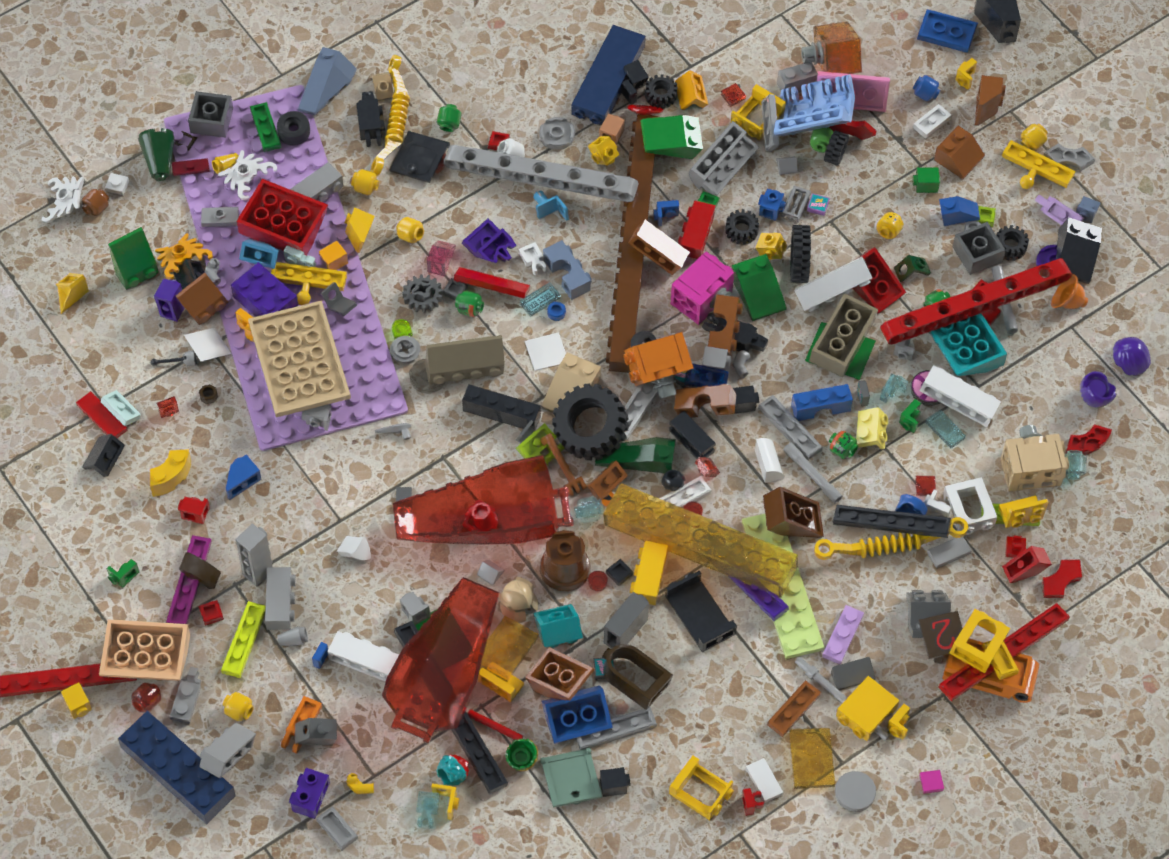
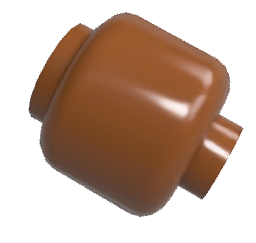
(95, 202)

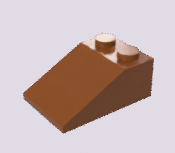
(558, 675)

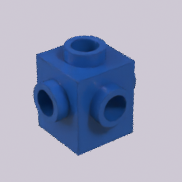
(771, 204)

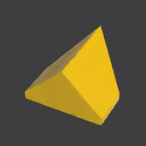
(71, 289)

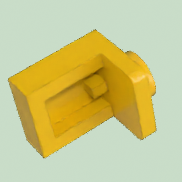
(964, 73)

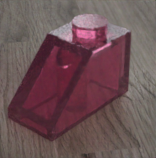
(440, 257)

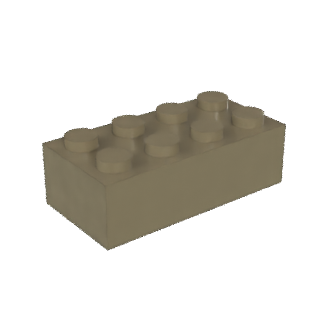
(843, 335)

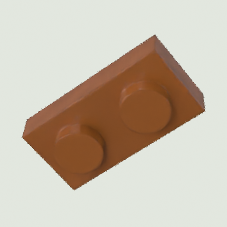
(607, 480)

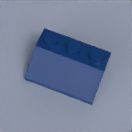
(578, 717)

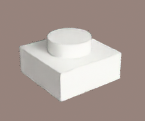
(117, 184)

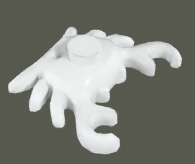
(244, 172)
(67, 197)

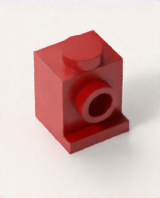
(194, 509)

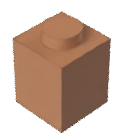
(613, 127)

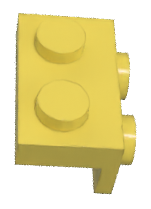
(871, 428)

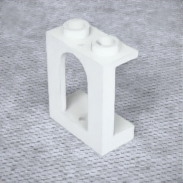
(967, 488)

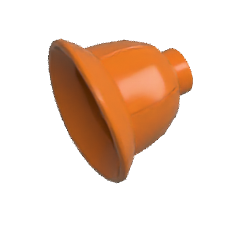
(1069, 295)

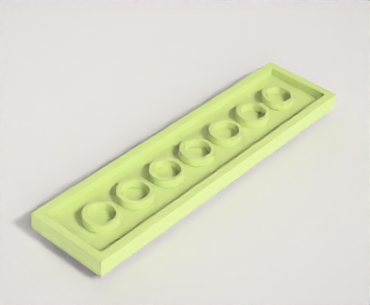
(797, 626)

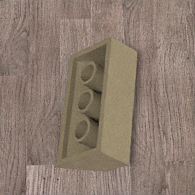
(464, 359)

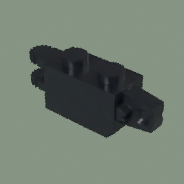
(369, 118)
(746, 338)

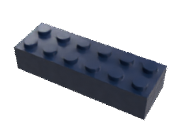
(176, 767)

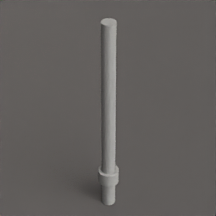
(813, 673)

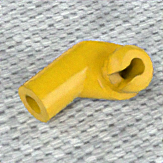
(357, 786)

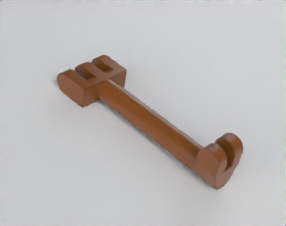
(549, 439)

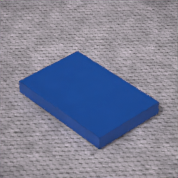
(947, 31)

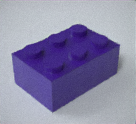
(262, 292)

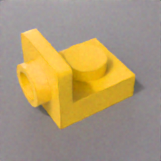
(897, 722)

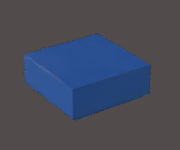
(320, 655)

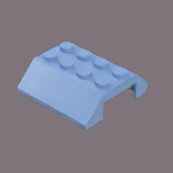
(818, 107)

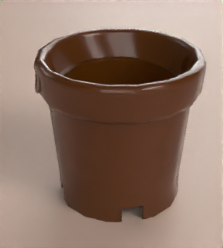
(565, 562)

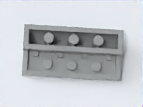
(723, 160)

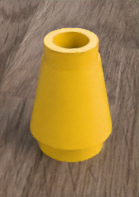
(224, 162)

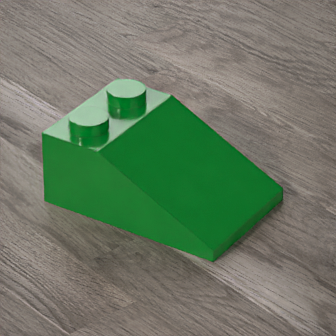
(672, 136)
(133, 258)
(758, 287)

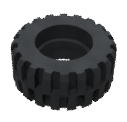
(574, 405)

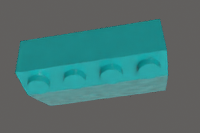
(970, 346)

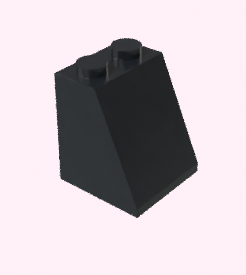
(999, 18)

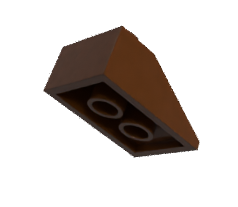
(792, 514)

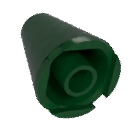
(157, 151)

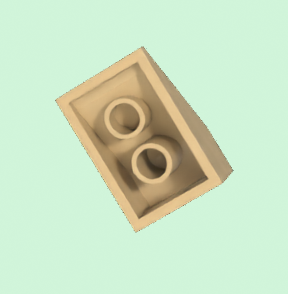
(570, 373)

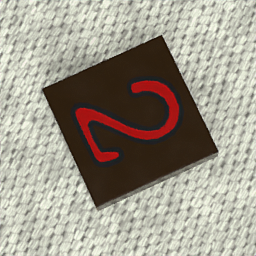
(940, 633)

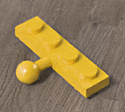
(1038, 165)
(308, 278)

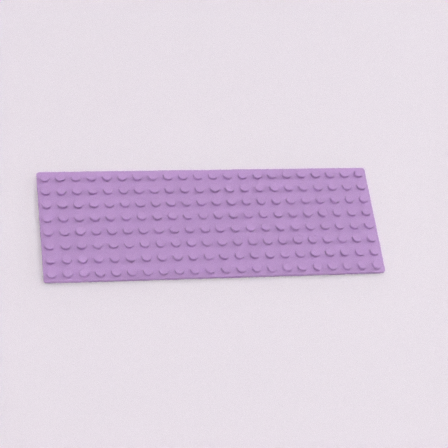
(356, 335)

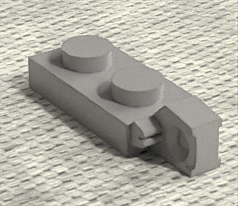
(186, 697)

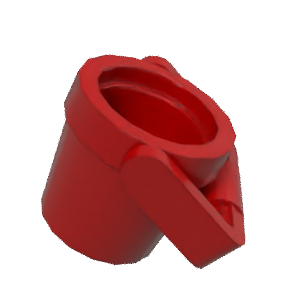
(483, 517)

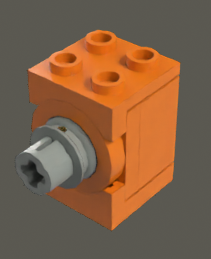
(659, 362)

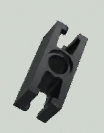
(691, 436)

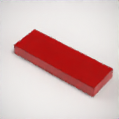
(101, 415)

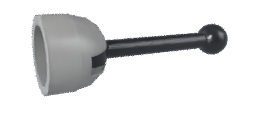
(188, 358)

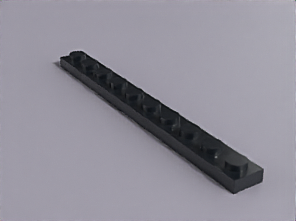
(466, 734)

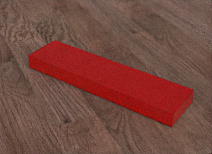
(491, 282)

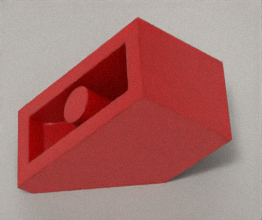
(1027, 564)

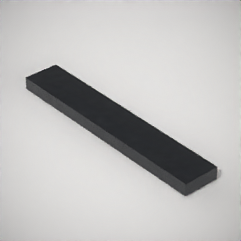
(892, 521)

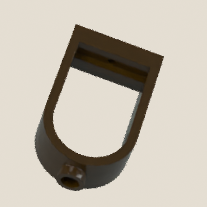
(629, 652)

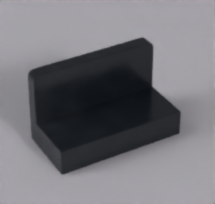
(188, 272)
(104, 454)

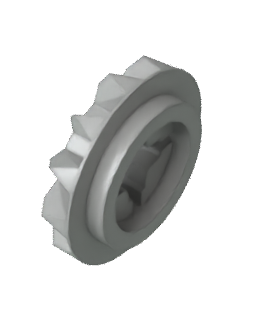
(408, 343)

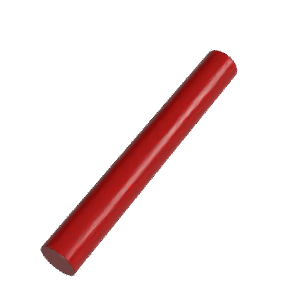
(494, 725)

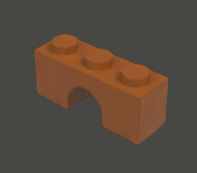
(728, 309)
(721, 400)

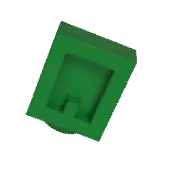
(909, 416)
(124, 575)

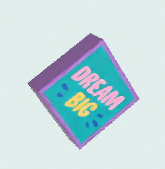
(818, 204)

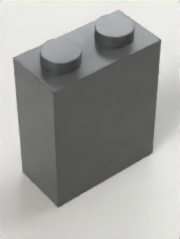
(626, 621)

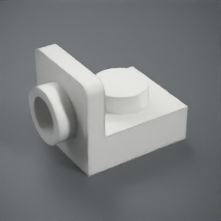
(936, 508)

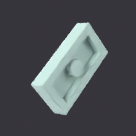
(120, 408)

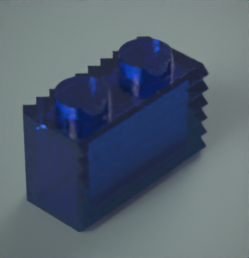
(705, 376)

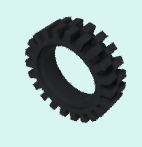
(800, 253)

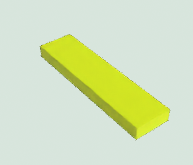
(244, 639)

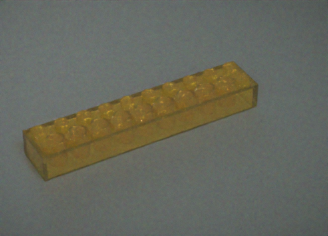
(701, 540)

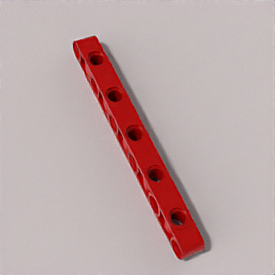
(964, 305)

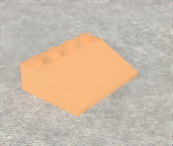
(144, 650)

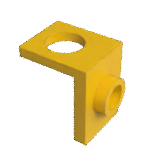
(450, 792)

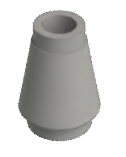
(293, 637)

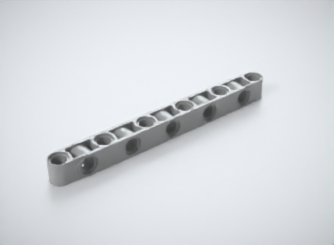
(552, 174)

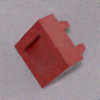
(1014, 546)
(749, 801)

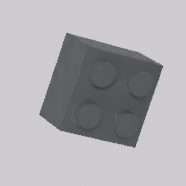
(210, 114)
(978, 248)

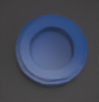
(556, 311)

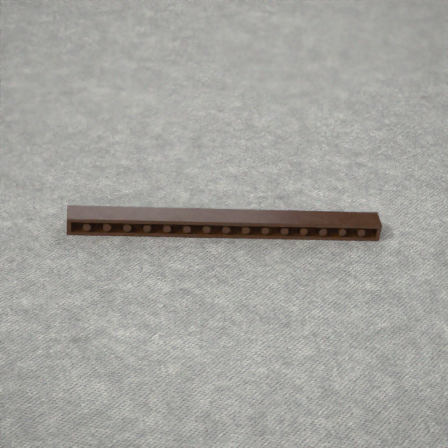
(631, 260)

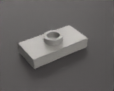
(219, 216)

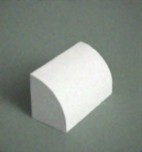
(768, 460)

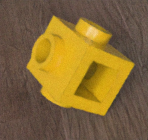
(603, 150)
(772, 245)

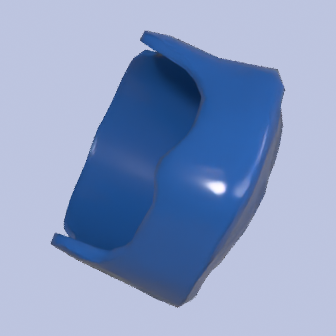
(911, 504)

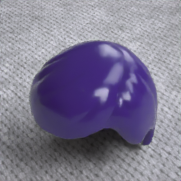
(1131, 355)
(1097, 390)

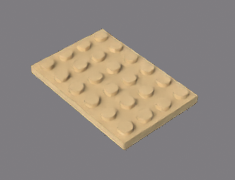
(299, 359)

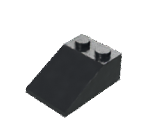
(1079, 246)

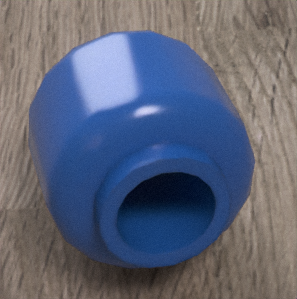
(926, 88)

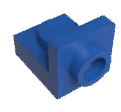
(666, 209)

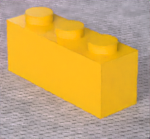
(650, 570)

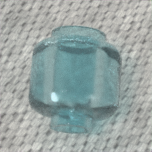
(1077, 464)
(589, 509)

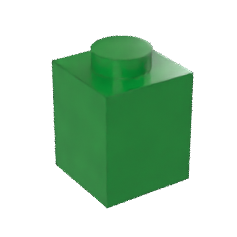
(926, 180)

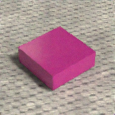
(931, 781)

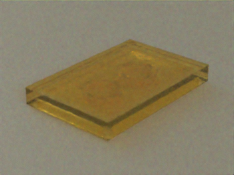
(507, 648)
(812, 758)

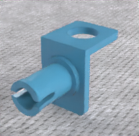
(548, 206)

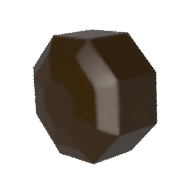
(208, 394)

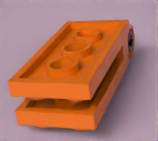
(1018, 686)

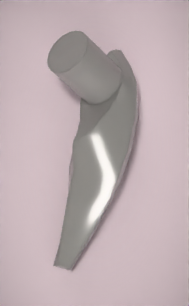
(403, 427)

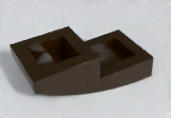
(199, 569)

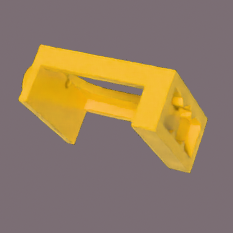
(758, 95)
(969, 653)
(693, 768)

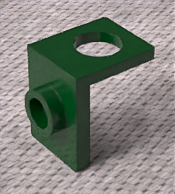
(913, 264)

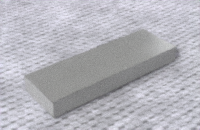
(769, 118)

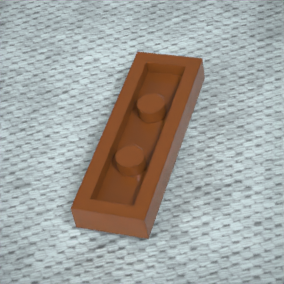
(794, 708)

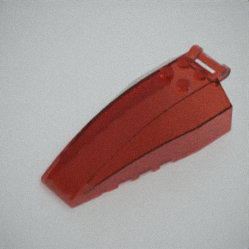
(515, 489)
(442, 662)

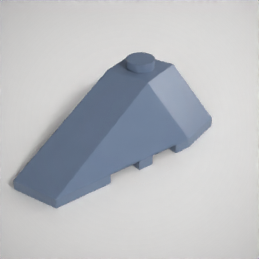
(327, 78)

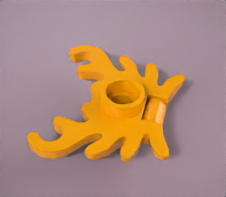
(178, 253)

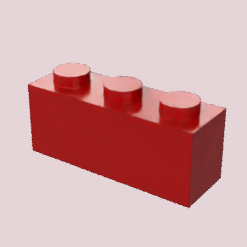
(697, 228)

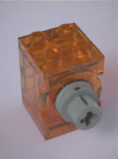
(835, 49)

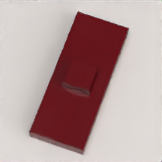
(190, 167)

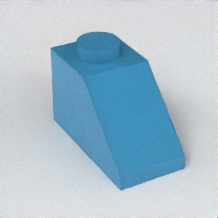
(257, 251)

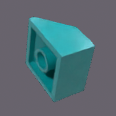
(558, 625)

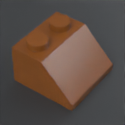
(989, 98)
(959, 152)
(202, 299)

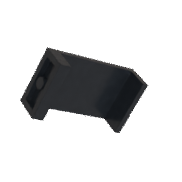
(699, 611)

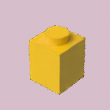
(76, 701)

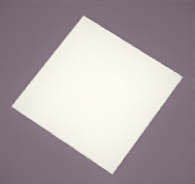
(207, 344)
(545, 351)

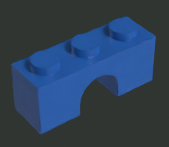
(808, 403)

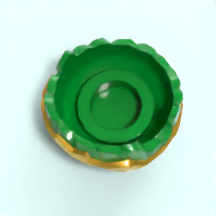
(522, 754)

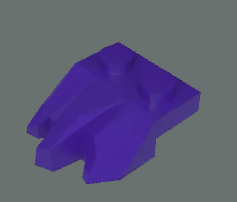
(489, 242)

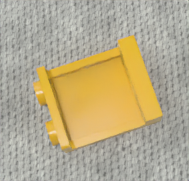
(866, 708)

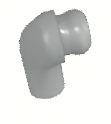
(739, 362)

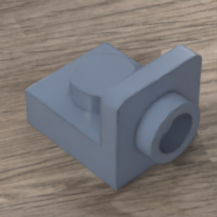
(1088, 209)

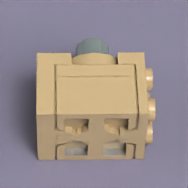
(1034, 460)

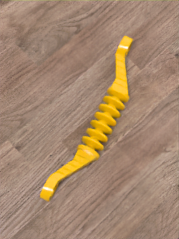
(397, 116)
(861, 548)

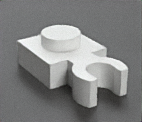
(532, 256)

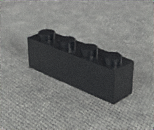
(500, 407)

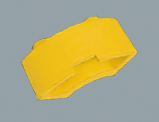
(170, 473)

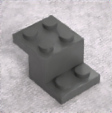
(925, 605)

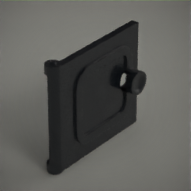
(419, 156)

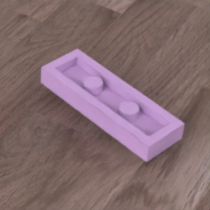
(843, 634)

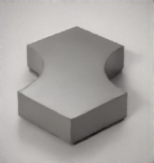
(1078, 158)

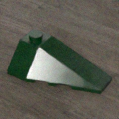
(643, 455)

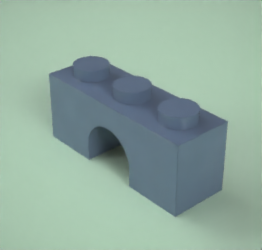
(561, 258)

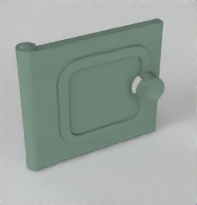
(570, 774)

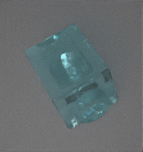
(892, 385)

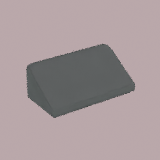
(852, 673)

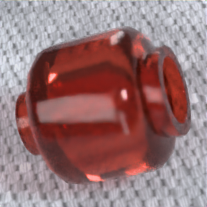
(146, 697)

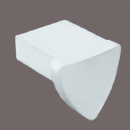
(355, 547)

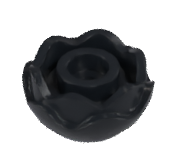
(673, 480)

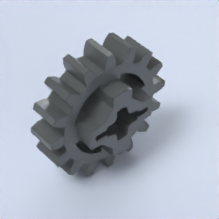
(422, 294)

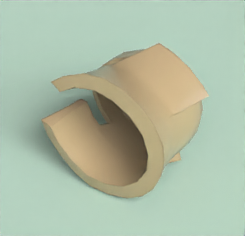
(517, 596)

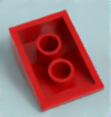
(883, 287)

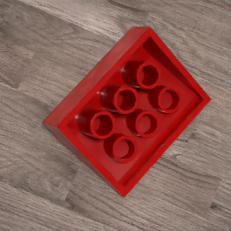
(281, 217)

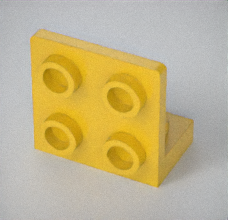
(1023, 511)

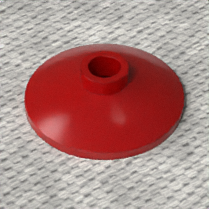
(645, 110)

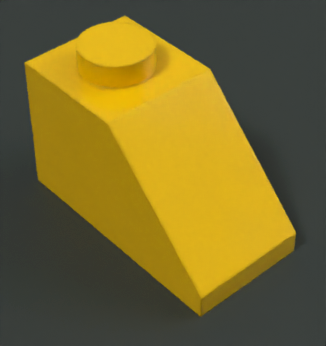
(358, 227)

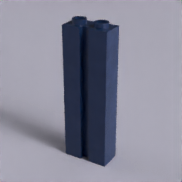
(605, 77)

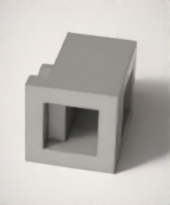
(318, 416)
(414, 608)

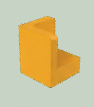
(334, 256)

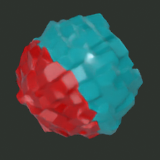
(452, 769)

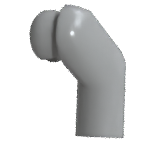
(212, 269)

